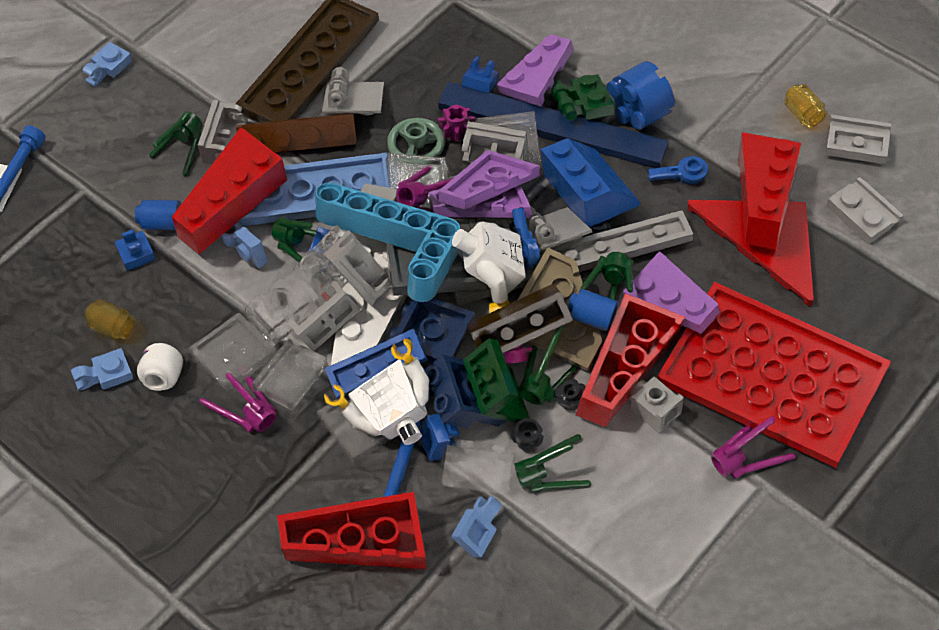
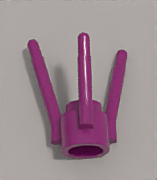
(415, 193)
(258, 412)
(730, 456)

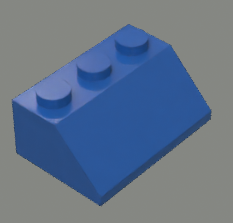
(586, 182)

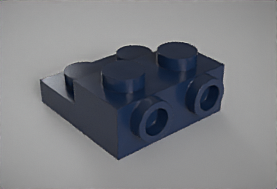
(438, 325)
(454, 394)

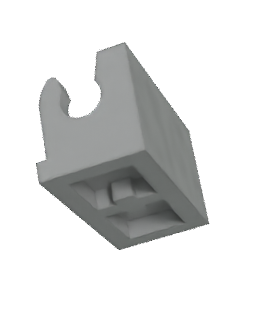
(219, 129)
(497, 139)
(358, 267)
(326, 319)

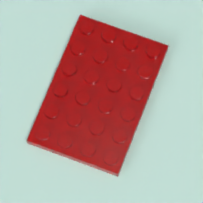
(772, 365)

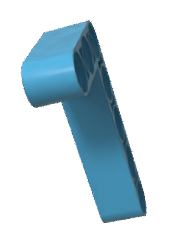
(397, 225)

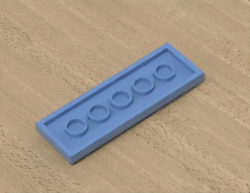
(297, 195)

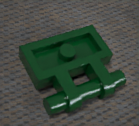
(589, 96)

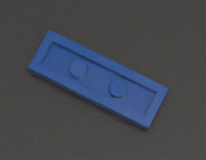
(363, 366)

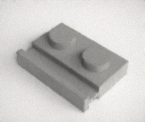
(858, 139)
(864, 210)

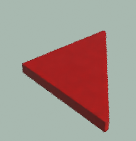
(788, 263)

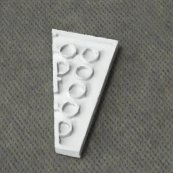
(371, 322)

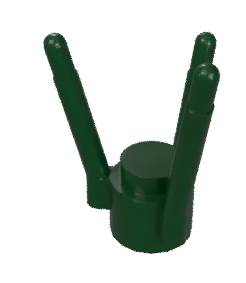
(184, 129)
(291, 233)
(615, 268)
(536, 386)
(532, 469)

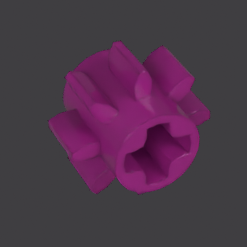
(455, 122)

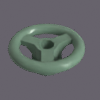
(416, 134)

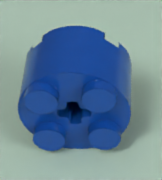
(641, 95)

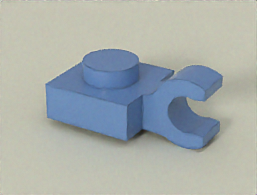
(107, 61)
(247, 244)
(107, 370)
(475, 526)

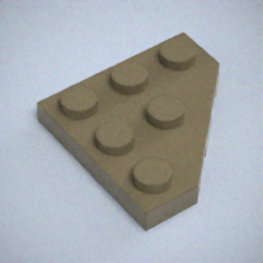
(578, 341)

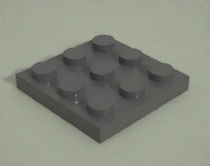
(456, 279)

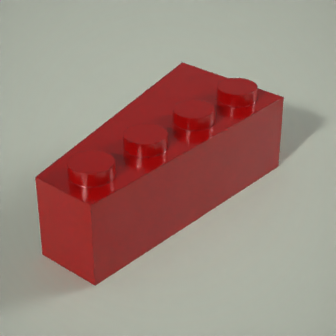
(766, 183)
(228, 191)
(629, 353)
(356, 533)

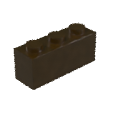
(522, 319)

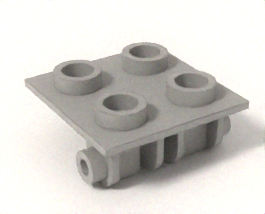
(351, 97)
(555, 228)

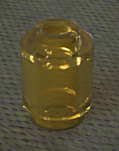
(805, 105)
(109, 319)

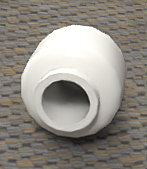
(160, 366)

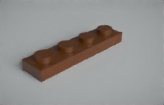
(304, 132)

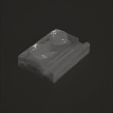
(290, 374)

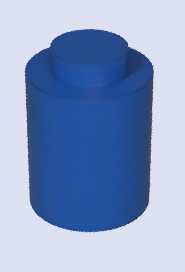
(156, 214)
(593, 309)

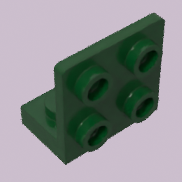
(494, 383)

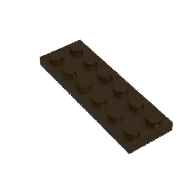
(308, 61)

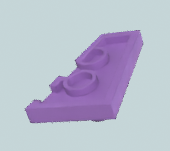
(536, 71)
(486, 178)
(494, 207)

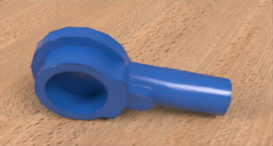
(690, 171)
(529, 247)

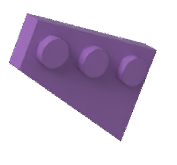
(673, 290)

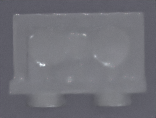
(478, 468)

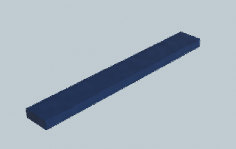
(554, 126)

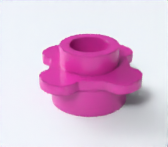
(516, 354)

